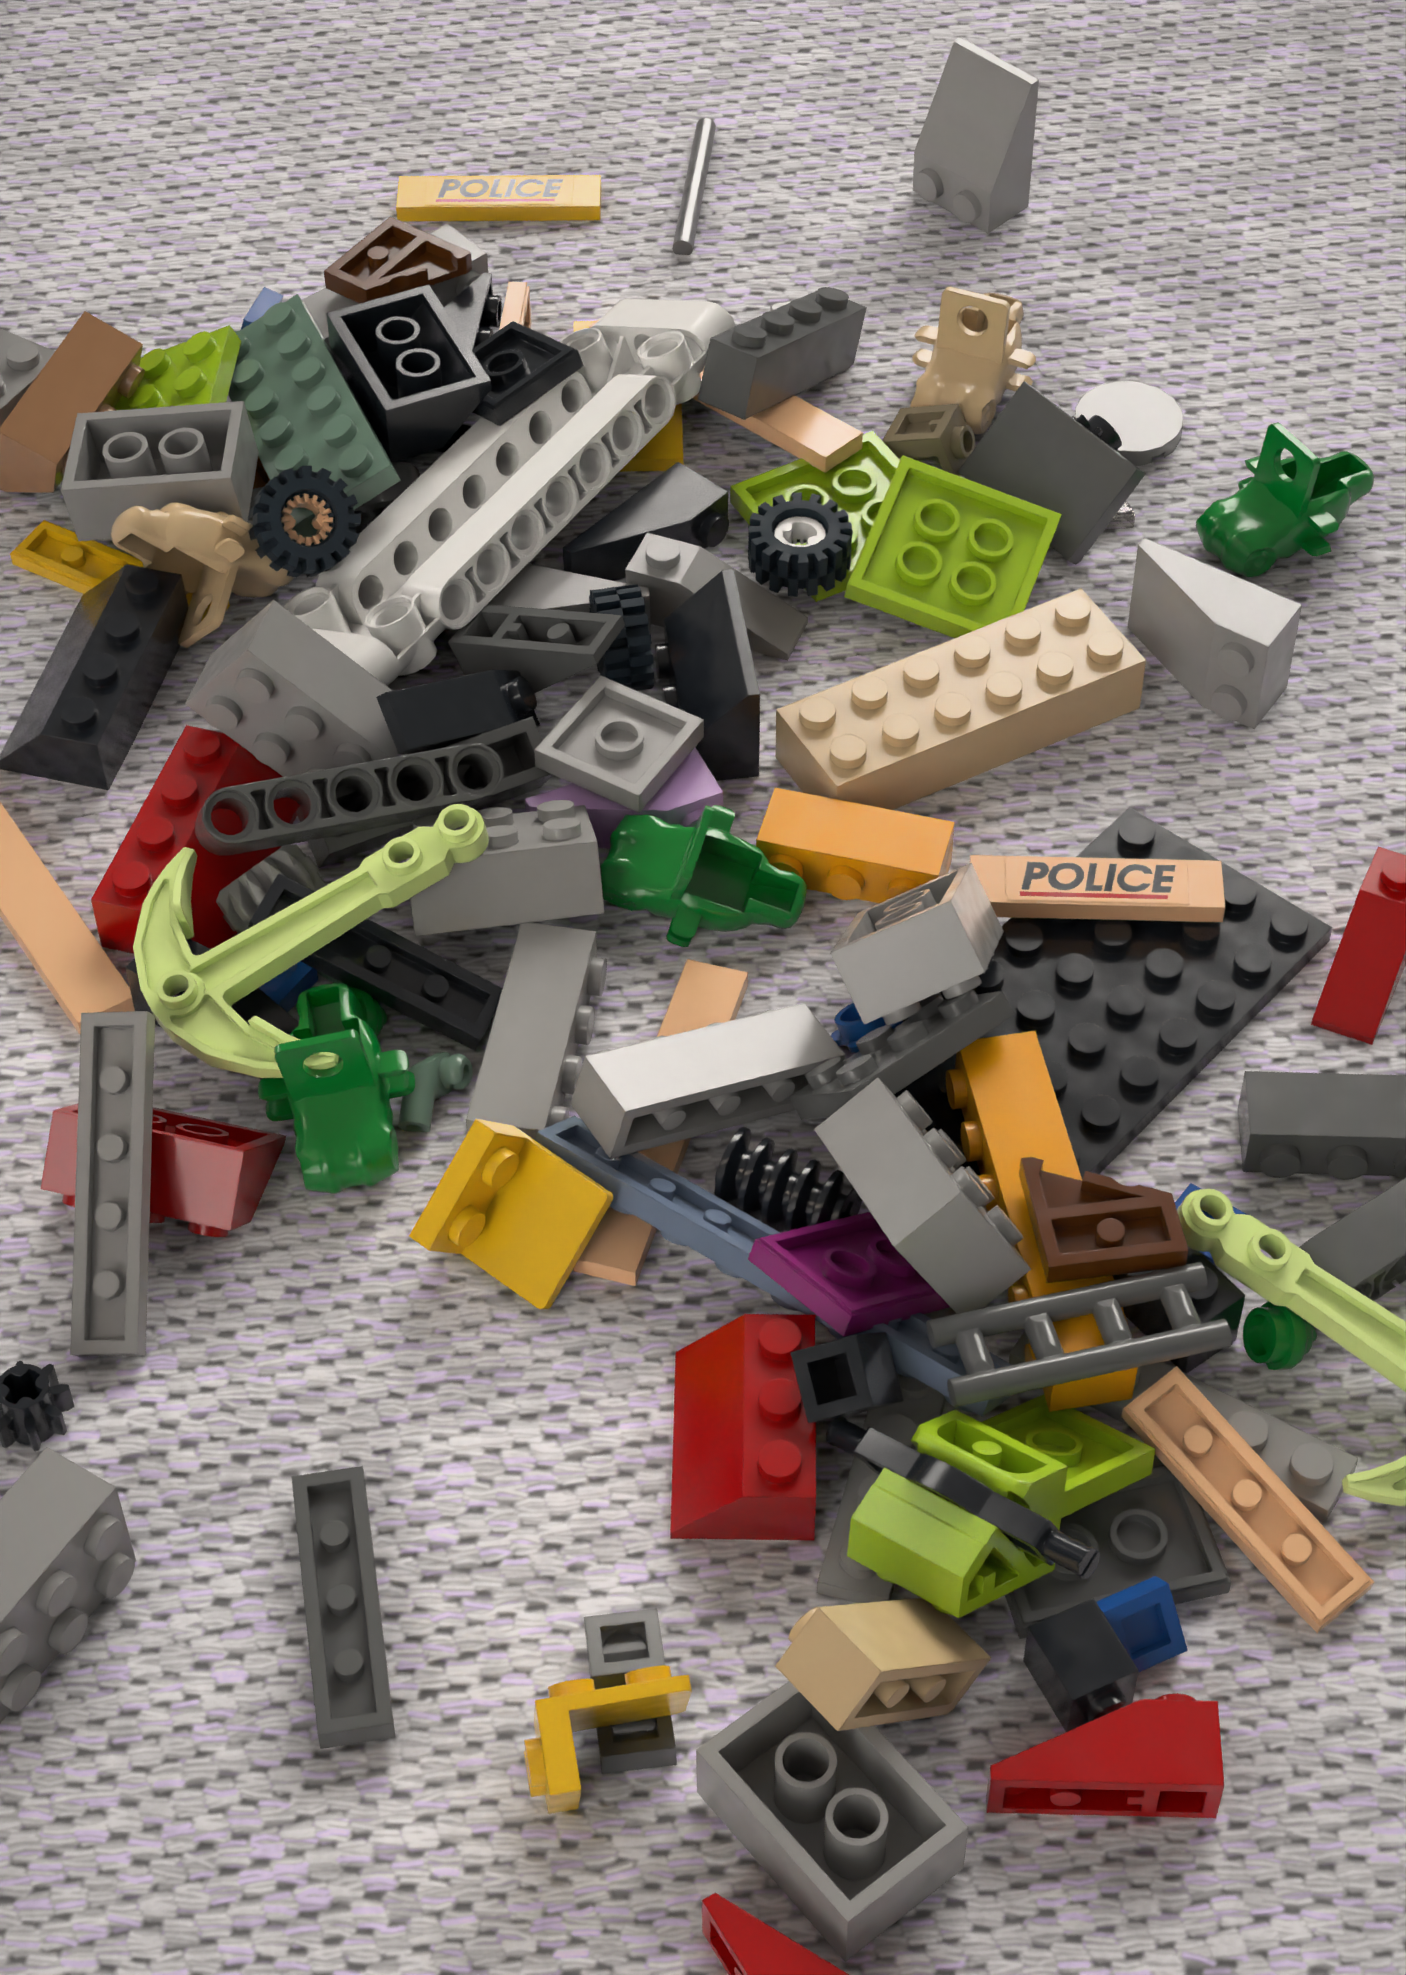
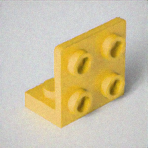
(513, 1211)

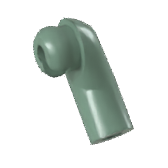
(433, 1079)

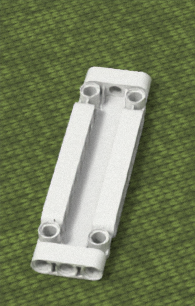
(509, 489)

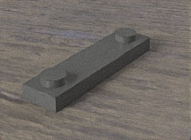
(342, 1608)

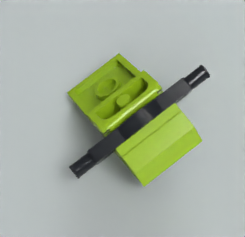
(984, 1499)

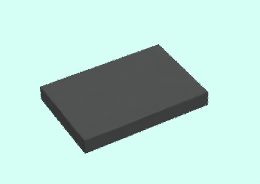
(1056, 464)
(1140, 1535)

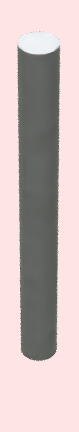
(694, 187)

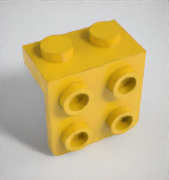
(579, 1707)

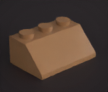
(82, 376)

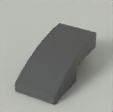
(615, 1647)

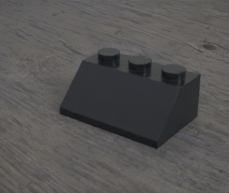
(407, 369)
(714, 676)

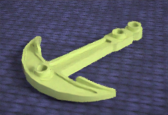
(215, 980)
(1315, 1296)

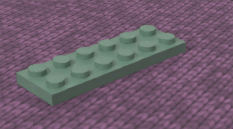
(305, 407)

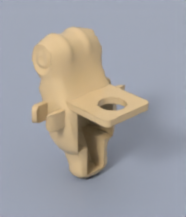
(972, 355)
(208, 551)

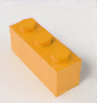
(853, 846)

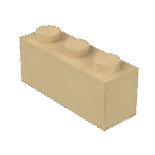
(881, 1662)

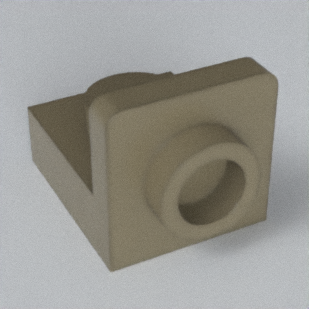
(931, 433)

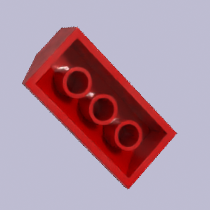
(166, 824)

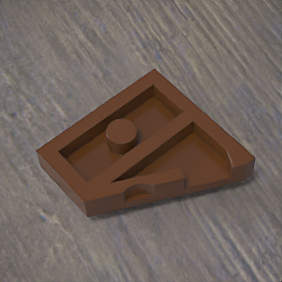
(394, 261)
(1099, 1225)

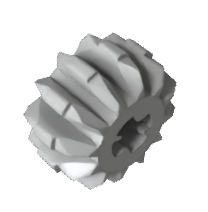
(245, 894)

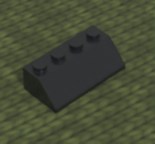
(100, 680)

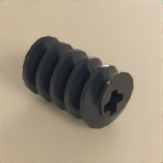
(776, 1190)

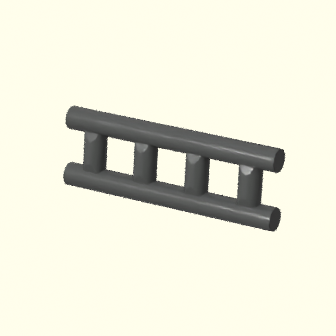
(1055, 1366)

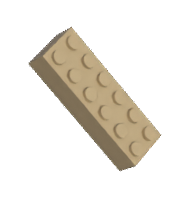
(962, 706)

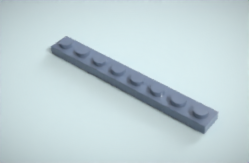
(726, 1236)

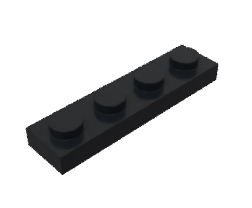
(397, 972)

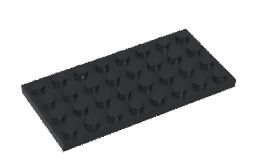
(1134, 1003)

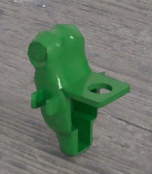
(1283, 506)
(697, 876)
(341, 1111)

